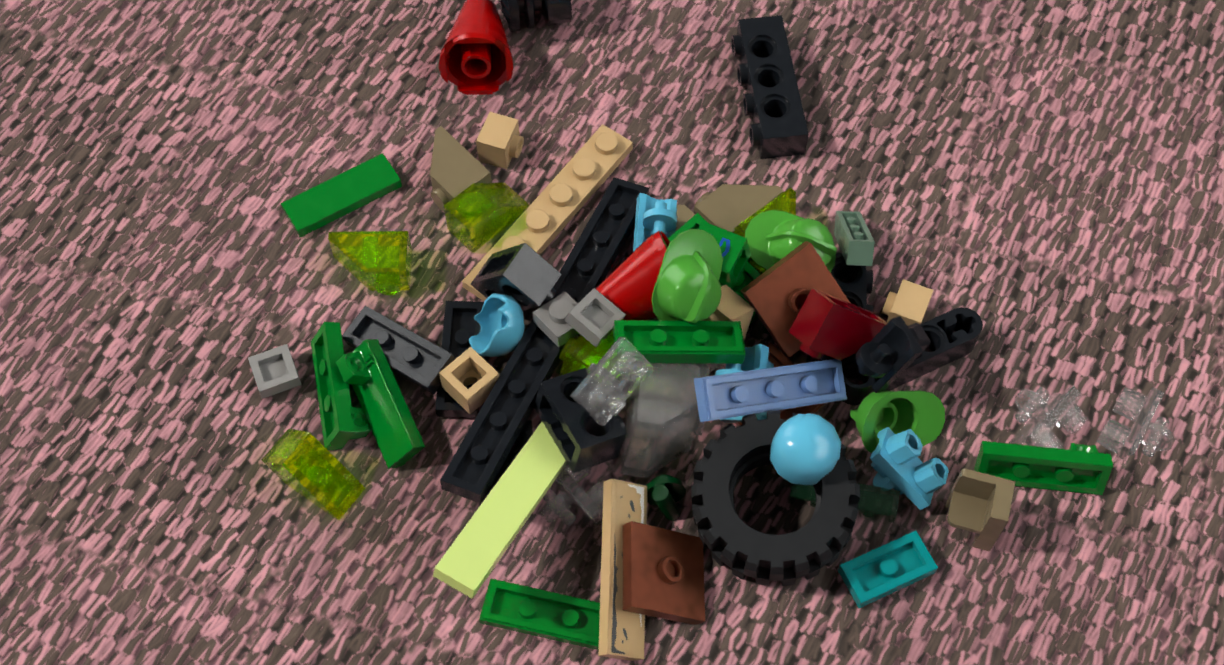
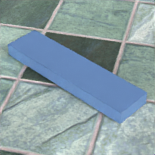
(769, 389)

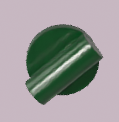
(665, 492)

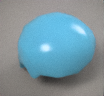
(500, 326)
(805, 449)

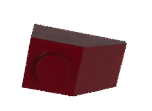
(833, 326)

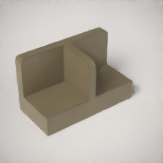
(980, 506)

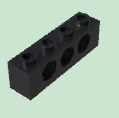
(770, 87)

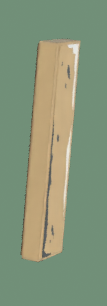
(619, 630)

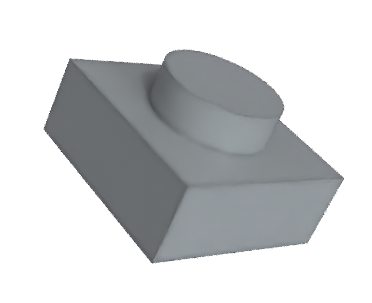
(594, 317)
(551, 319)
(274, 371)

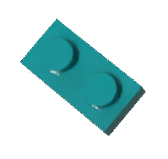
(887, 569)

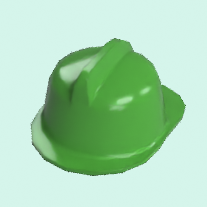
(777, 233)
(689, 278)
(899, 411)

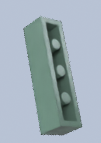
(854, 238)

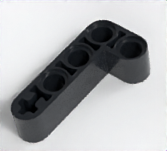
(939, 330)

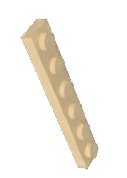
(562, 197)

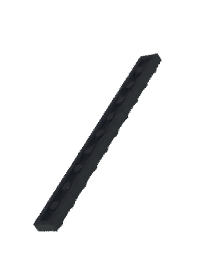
(536, 355)

